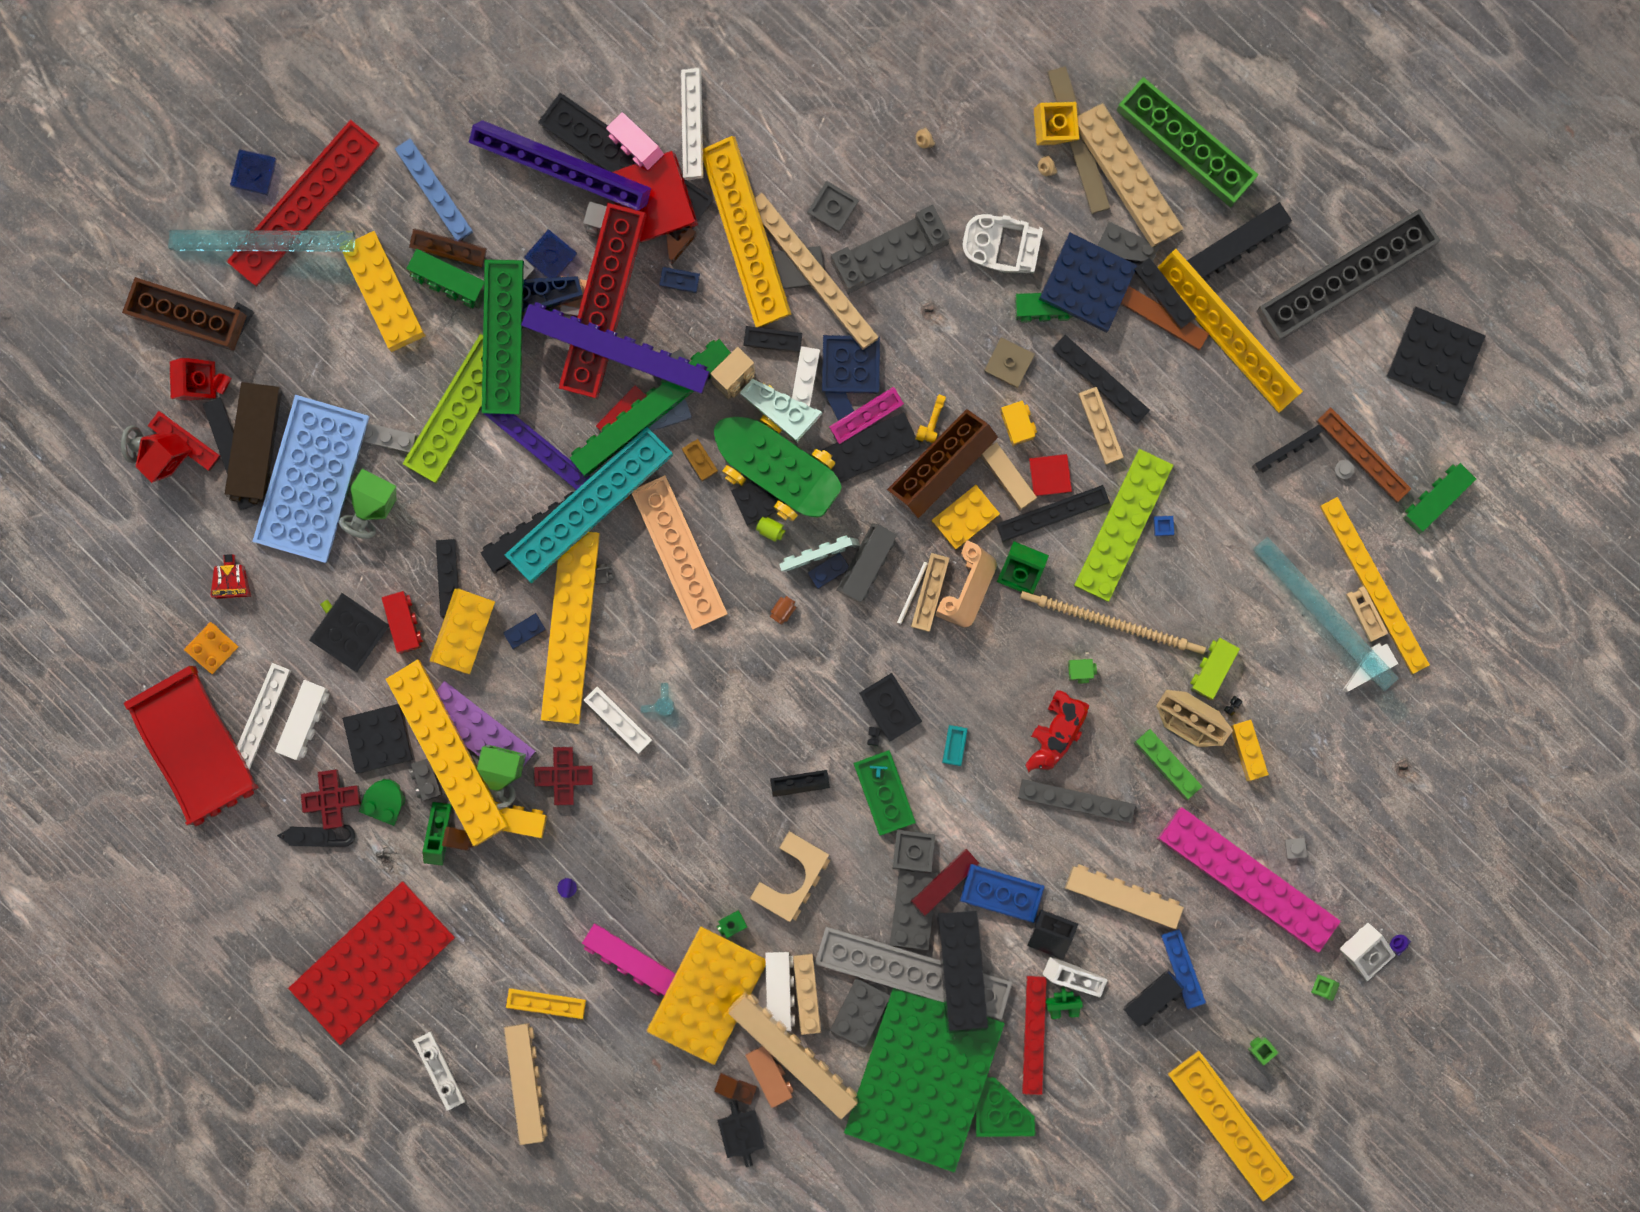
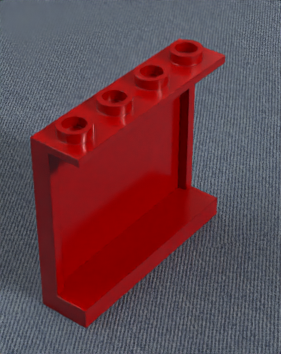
(669, 200)

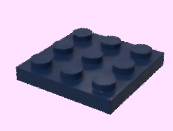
(848, 367)

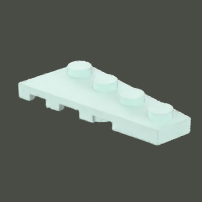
(821, 553)

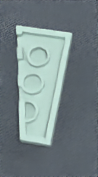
(785, 412)

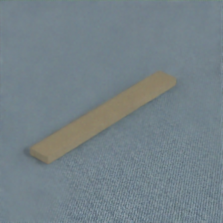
(1082, 156)

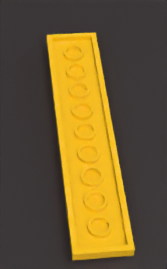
(745, 232)
(1230, 332)
(570, 631)
(446, 753)

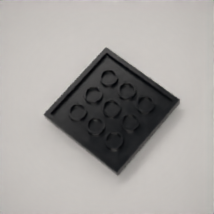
(1435, 356)

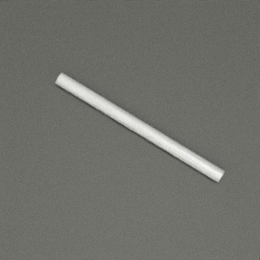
(912, 593)

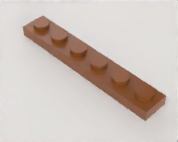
(1363, 455)

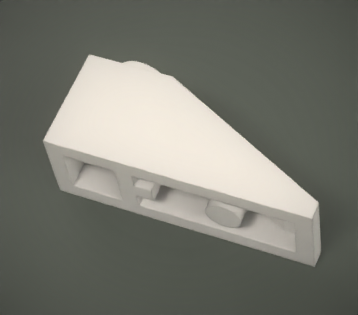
(1361, 676)
(1074, 977)

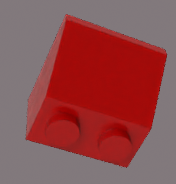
(192, 379)

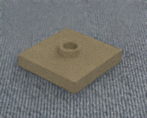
(1009, 362)

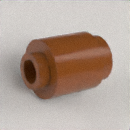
(783, 609)

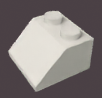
(1367, 951)

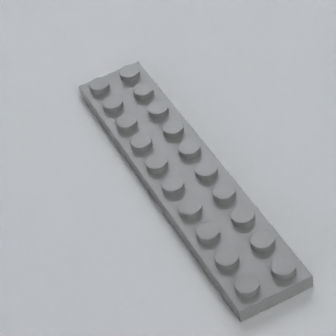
(898, 968)

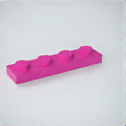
(866, 415)

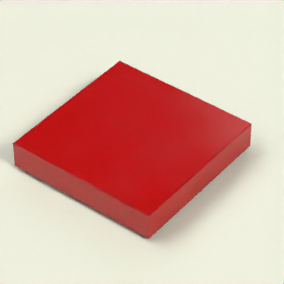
(1050, 475)

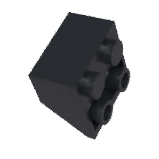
(1052, 934)

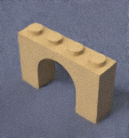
(787, 904)

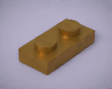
(699, 460)

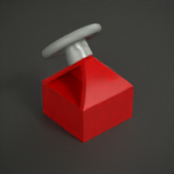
(156, 454)

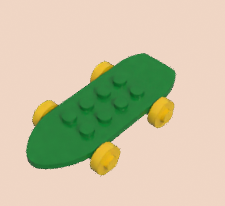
(777, 466)

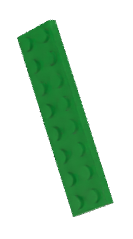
(502, 336)

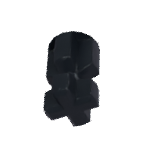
(1235, 703)
(873, 732)

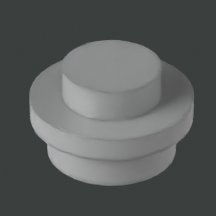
(1344, 469)

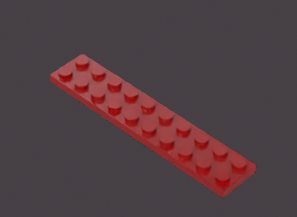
(308, 196)

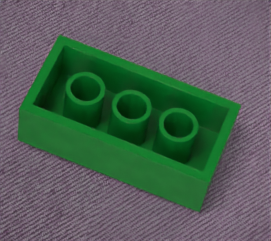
(446, 278)

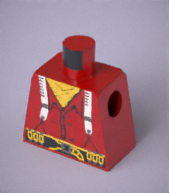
(229, 580)

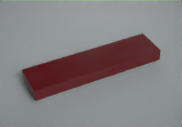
(944, 882)

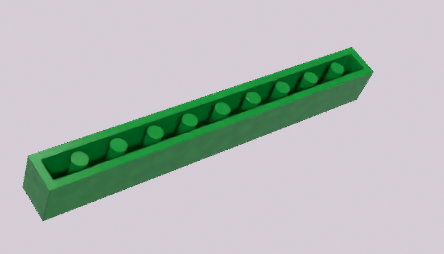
(642, 414)

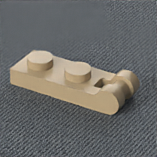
(1367, 614)

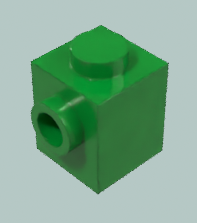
(731, 924)

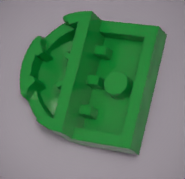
(383, 801)

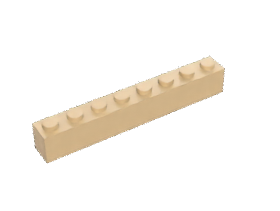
(793, 1055)

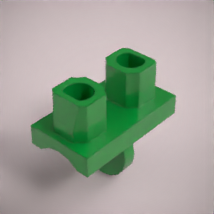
(1064, 1001)

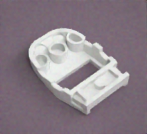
(983, 240)

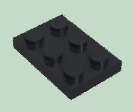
(890, 707)

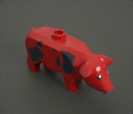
(1062, 732)

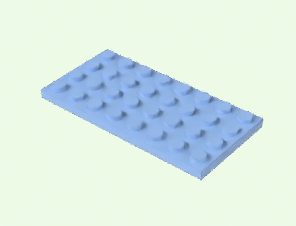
(311, 478)

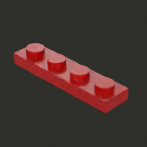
(200, 452)

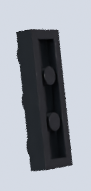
(772, 339)
(799, 783)

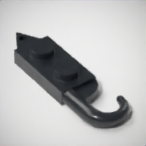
(316, 837)

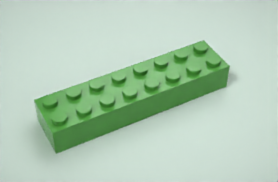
(1187, 142)

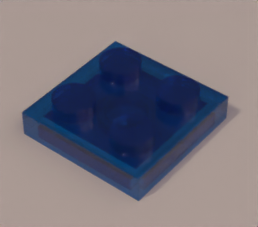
(253, 172)
(550, 255)

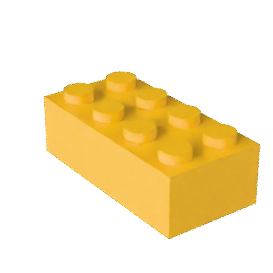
(462, 631)

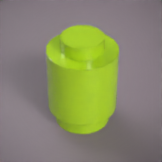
(770, 529)

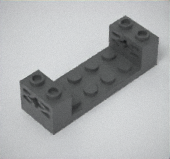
(890, 250)

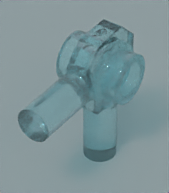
(663, 706)

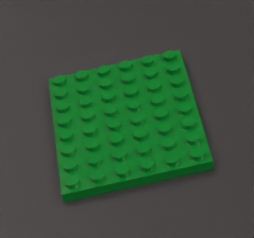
(922, 1082)

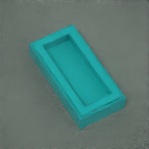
(954, 745)

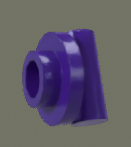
(567, 887)
(1399, 944)

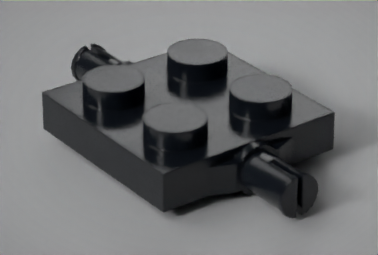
(741, 1133)

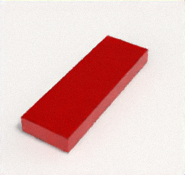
(623, 405)

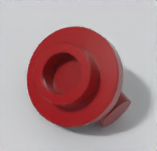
(221, 383)

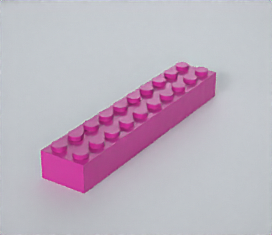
(1249, 880)

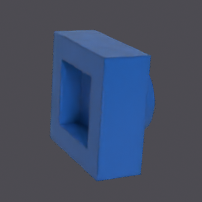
(1163, 526)

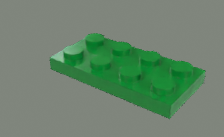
(884, 794)

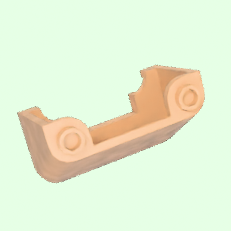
(964, 610)

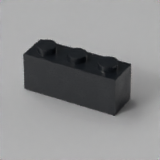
(1154, 999)

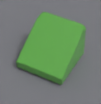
(1325, 987)

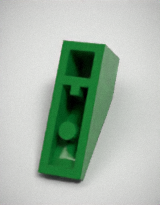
(439, 819)

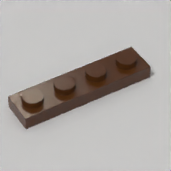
(448, 247)

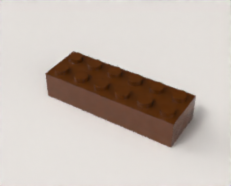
(184, 314)
(942, 463)

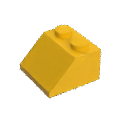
(1056, 123)

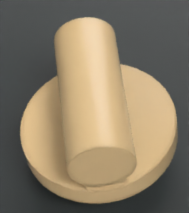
(924, 139)
(1046, 166)

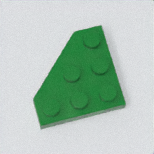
(1002, 1113)

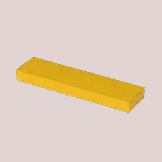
(546, 1003)

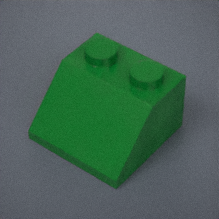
(1022, 568)

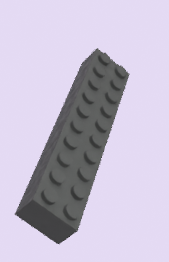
(1348, 275)

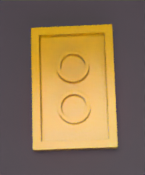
(965, 517)

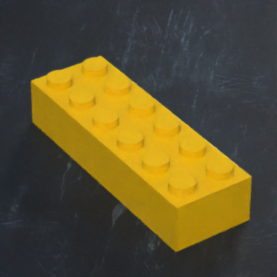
(383, 292)

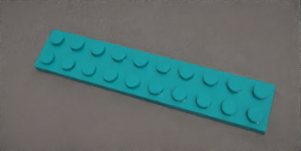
(588, 505)

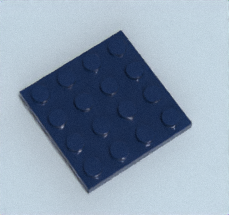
(1088, 282)

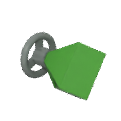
(371, 499)
(499, 769)

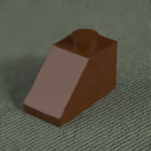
(457, 839)

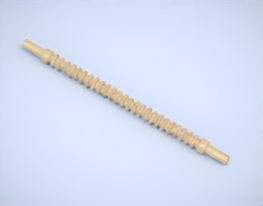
(1181, 644)

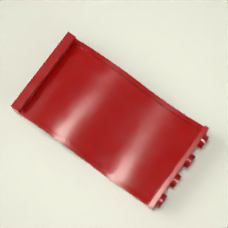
(191, 746)

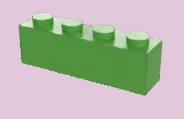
(1167, 764)

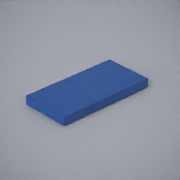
(1002, 893)

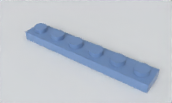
(433, 190)

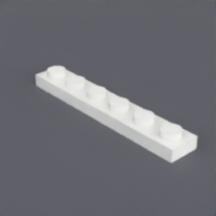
(692, 123)
(262, 712)

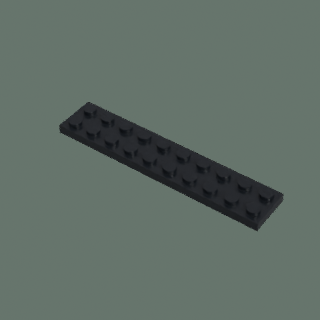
(591, 139)
(851, 458)

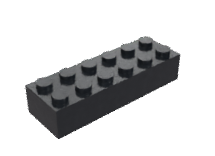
(962, 972)

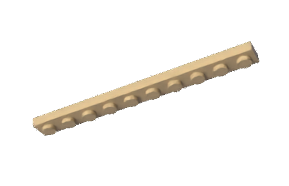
(815, 274)

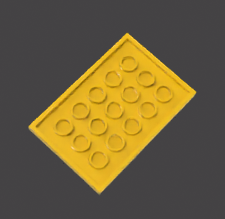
(702, 991)

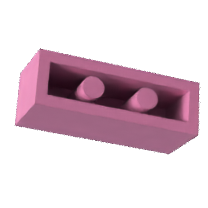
(634, 141)

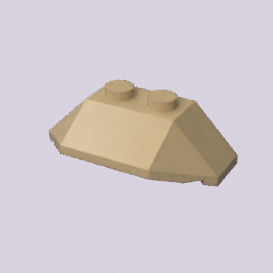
(1193, 719)

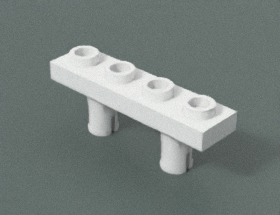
(439, 1071)

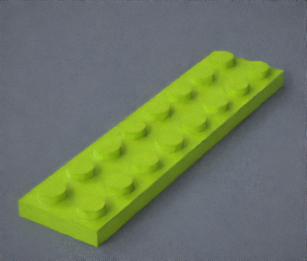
(450, 418)
(1123, 525)

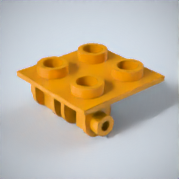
(211, 648)

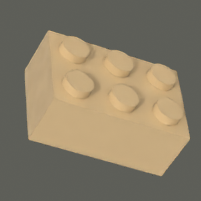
(733, 373)

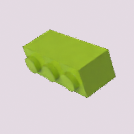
(1214, 668)

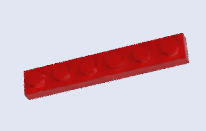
(1034, 1035)

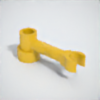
(928, 433)

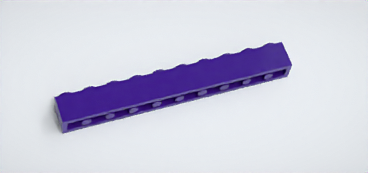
(560, 165)
(615, 348)

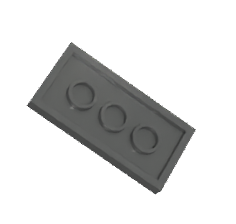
(909, 925)

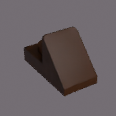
(675, 247)
(735, 1088)

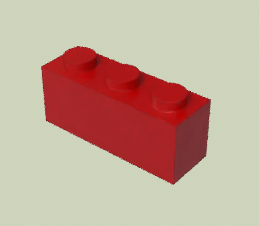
(402, 622)

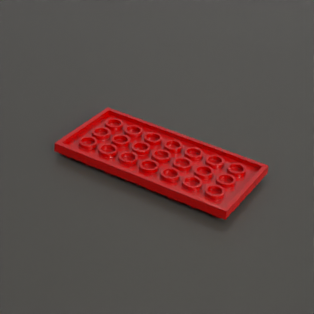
(371, 963)

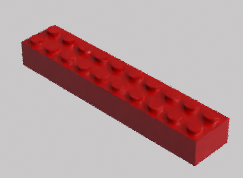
(604, 295)

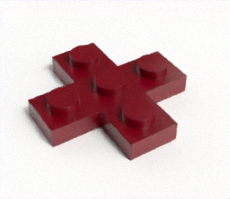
(563, 776)
(330, 799)

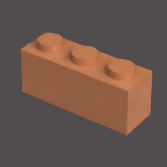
(770, 1076)

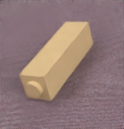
(1008, 476)

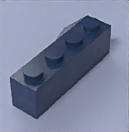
(551, 291)

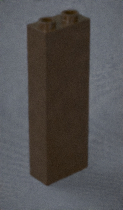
(253, 442)

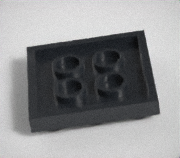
(349, 632)
(377, 738)

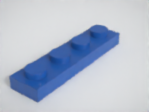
(1183, 968)

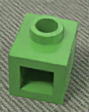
(1082, 670)
(1262, 1050)

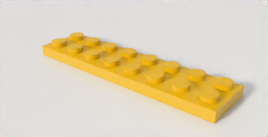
(1230, 1125)

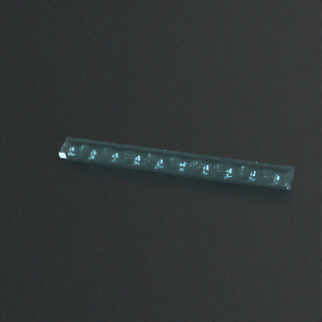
(261, 240)
(1325, 614)

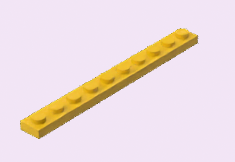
(1375, 585)

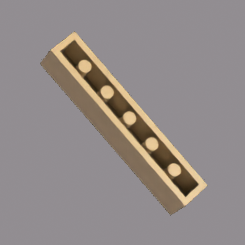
(1123, 897)
(524, 1083)

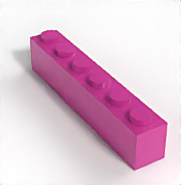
(628, 959)

